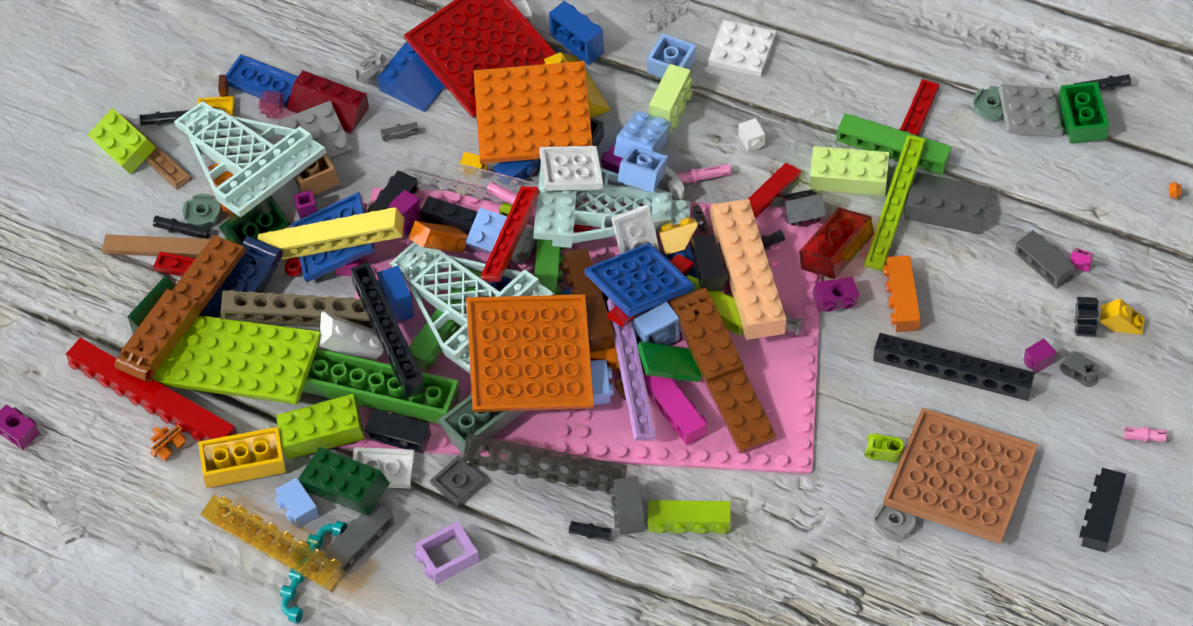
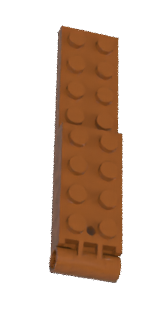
(178, 310)
(722, 370)

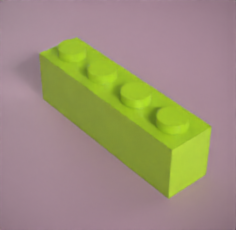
(726, 307)
(688, 516)

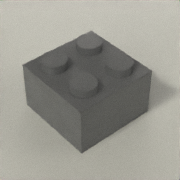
(627, 505)

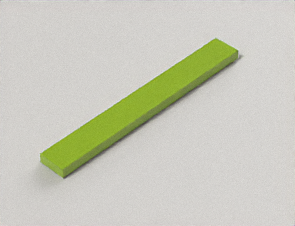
(894, 203)

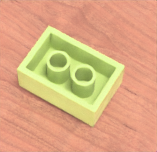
(672, 95)

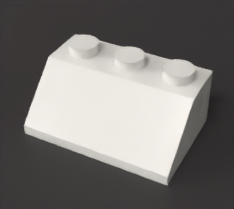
(349, 337)

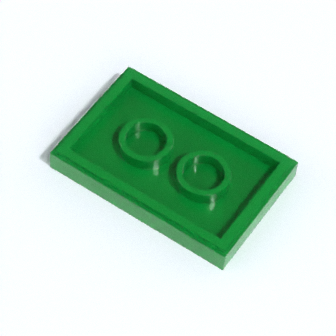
(668, 362)

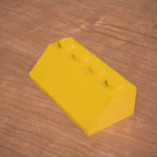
(596, 102)
(241, 457)

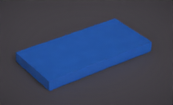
(254, 77)

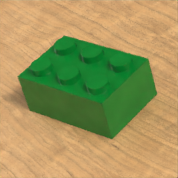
(1083, 112)

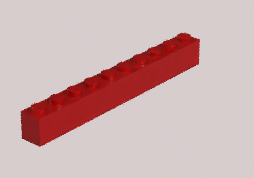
(150, 395)

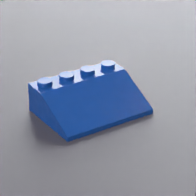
(410, 79)

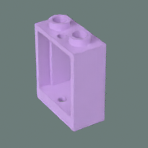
(453, 567)

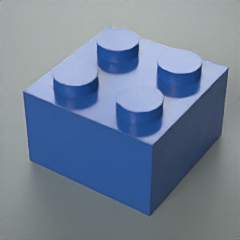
(396, 293)

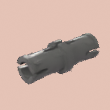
(399, 131)

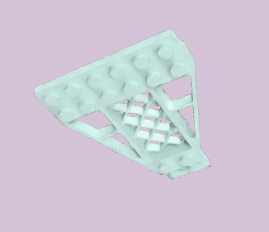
(266, 169)
(558, 214)
(423, 264)

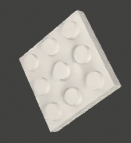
(742, 48)
(571, 168)

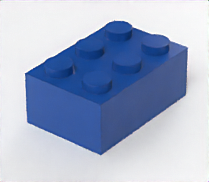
(576, 32)

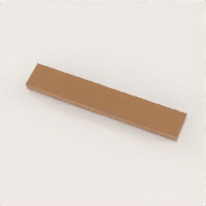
(165, 165)
(153, 245)

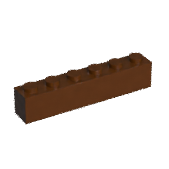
(599, 326)

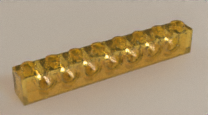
(327, 578)

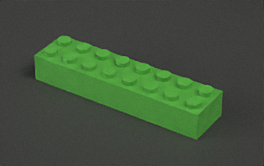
(377, 387)

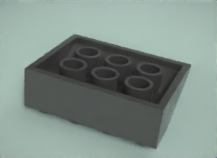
(947, 203)

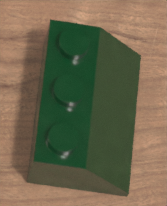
(260, 219)
(145, 306)

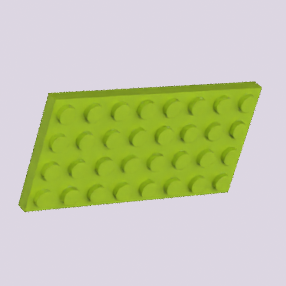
(241, 359)

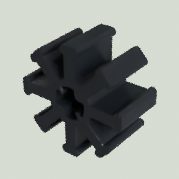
(1086, 316)

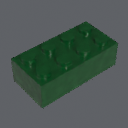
(344, 481)

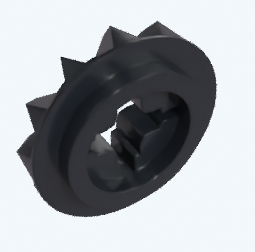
(700, 219)

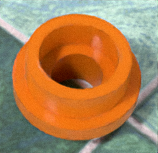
(1175, 190)

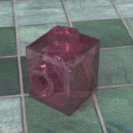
(271, 103)

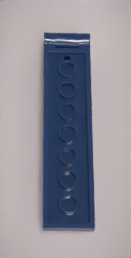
(248, 275)

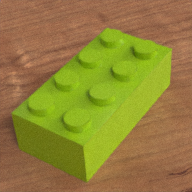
(320, 425)

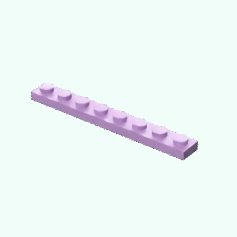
(633, 380)

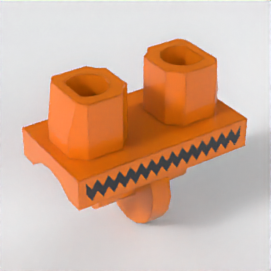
(160, 448)

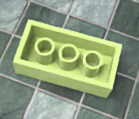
(849, 171)

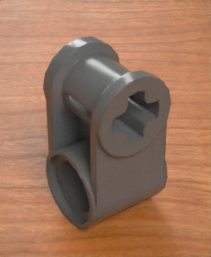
(1078, 367)

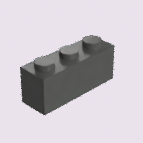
(1044, 259)

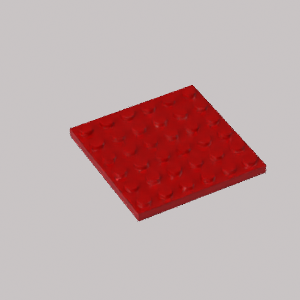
(475, 37)

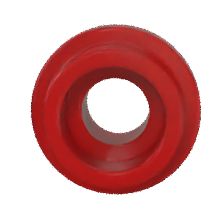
(293, 263)

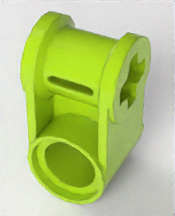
(883, 448)

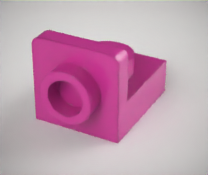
(1082, 259)

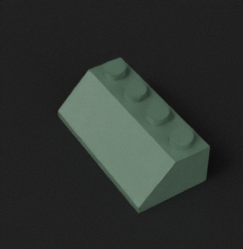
(463, 420)

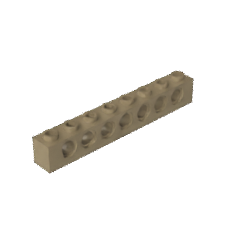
(290, 313)

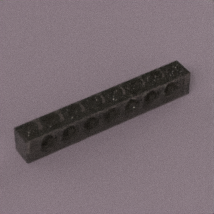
(537, 455)

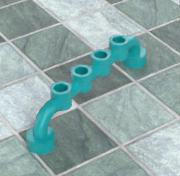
(289, 592)

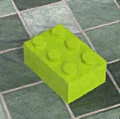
(121, 141)

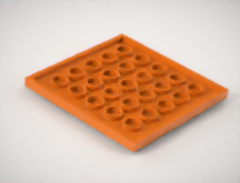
(531, 110)
(529, 353)

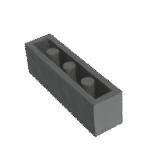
(359, 537)

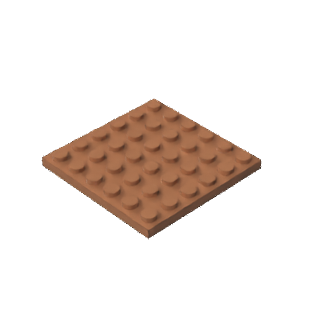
(960, 475)

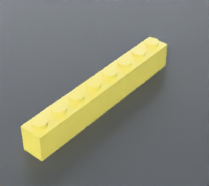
(337, 233)

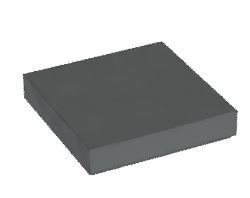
(458, 481)

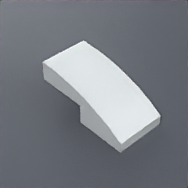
(673, 184)

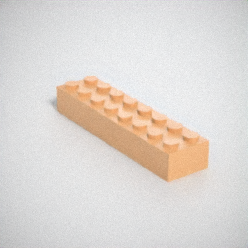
(748, 269)

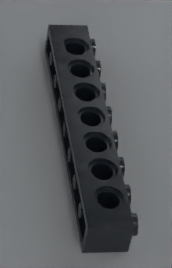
(387, 330)
(953, 366)

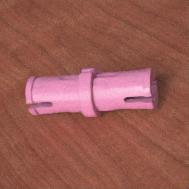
(1145, 434)

